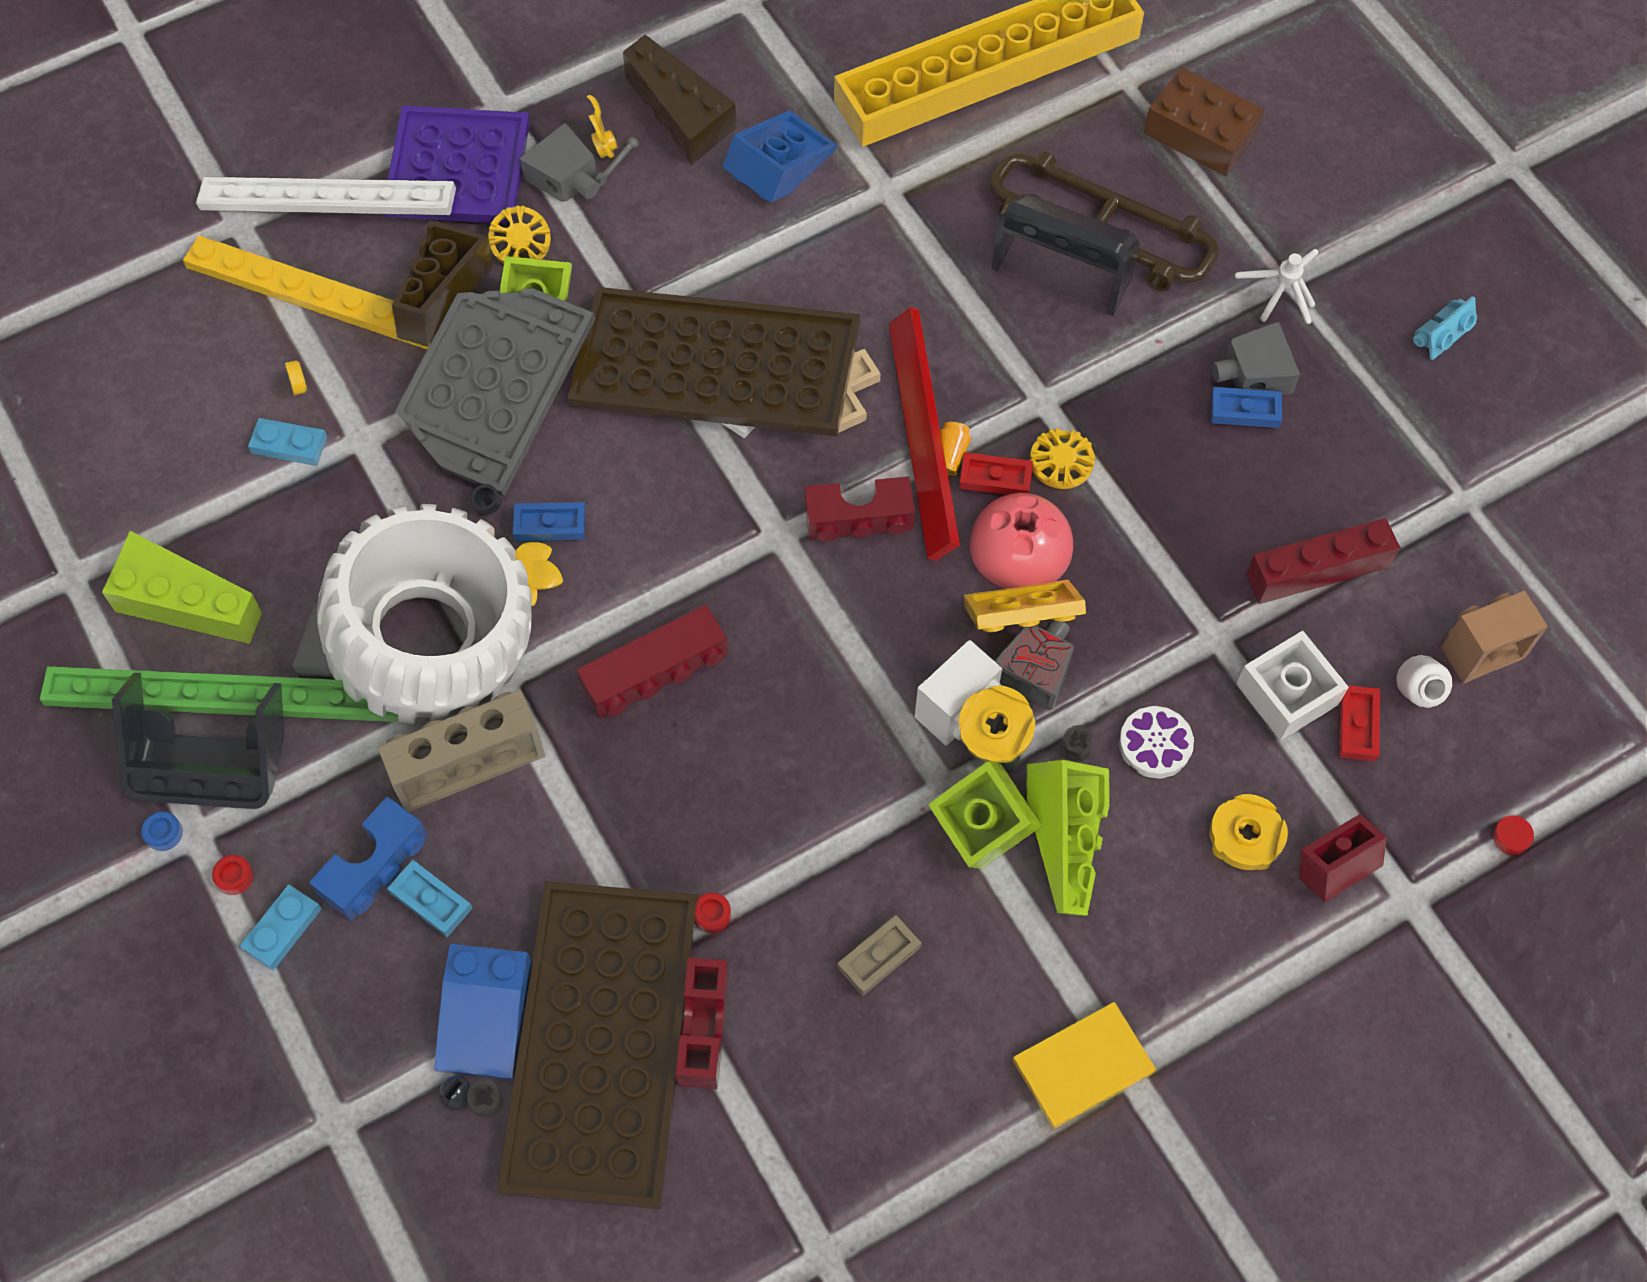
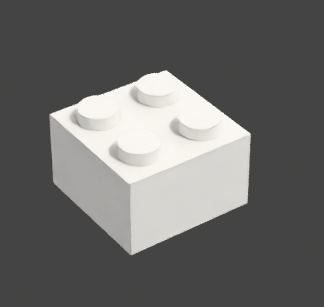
(1291, 685)
(950, 686)

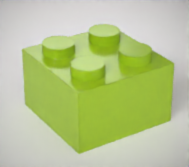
(984, 815)

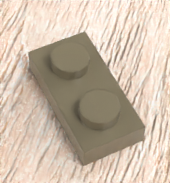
(879, 955)

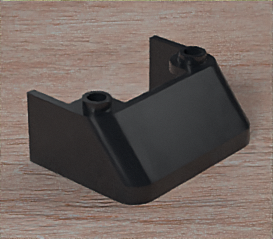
(1070, 235)
(195, 769)

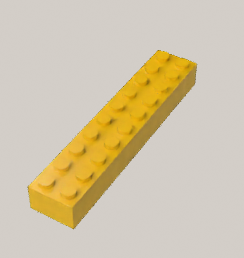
(979, 62)

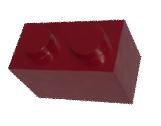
(1342, 857)

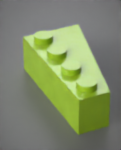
(176, 592)

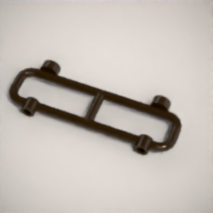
(1162, 271)

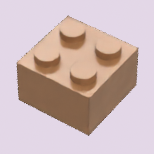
(1493, 635)

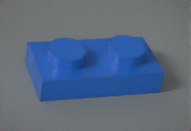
(1246, 407)
(549, 521)

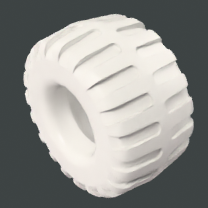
(429, 558)

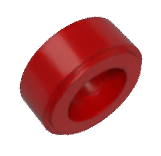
(1513, 835)
(232, 875)
(712, 912)

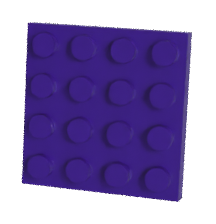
(467, 147)

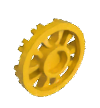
(519, 234)
(1062, 458)

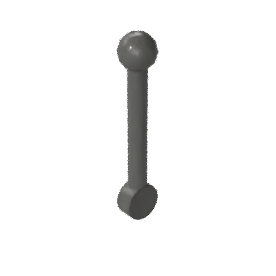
(632, 143)

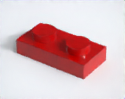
(995, 474)
(1360, 724)

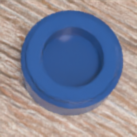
(162, 831)

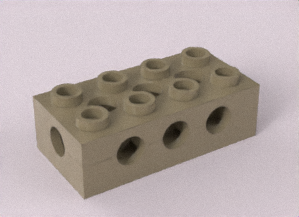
(465, 760)

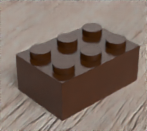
(1203, 121)

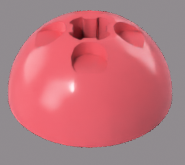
(1021, 556)

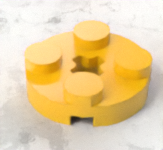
(988, 704)
(1244, 853)

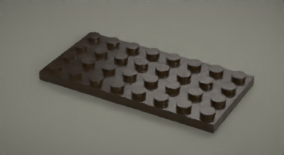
(716, 361)
(599, 1046)

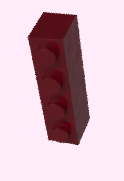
(1322, 560)
(653, 662)

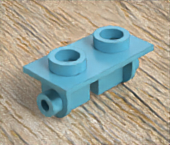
(1454, 321)

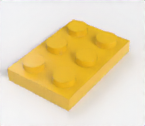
(1024, 605)

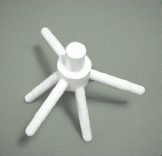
(1288, 276)

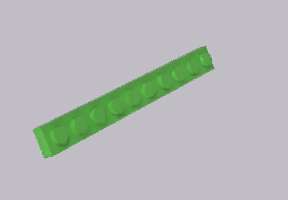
(205, 693)

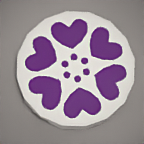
(1156, 742)

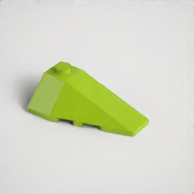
(542, 275)
(1069, 805)

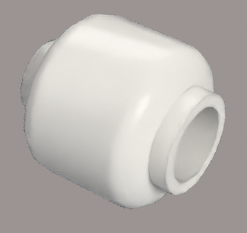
(1424, 681)

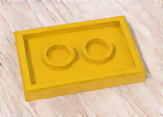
(1084, 1065)

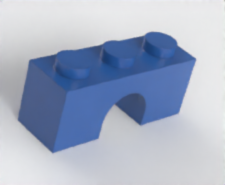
(352, 886)

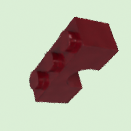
(833, 517)
(703, 1023)

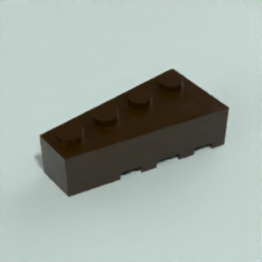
(681, 99)
(446, 264)

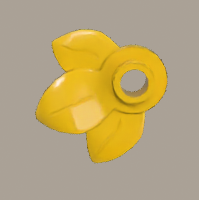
(603, 140)
(540, 572)

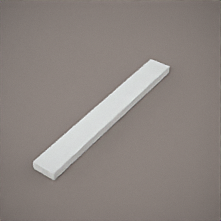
(326, 195)

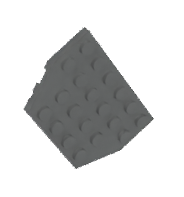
(492, 380)

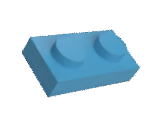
(287, 441)
(430, 898)
(280, 927)

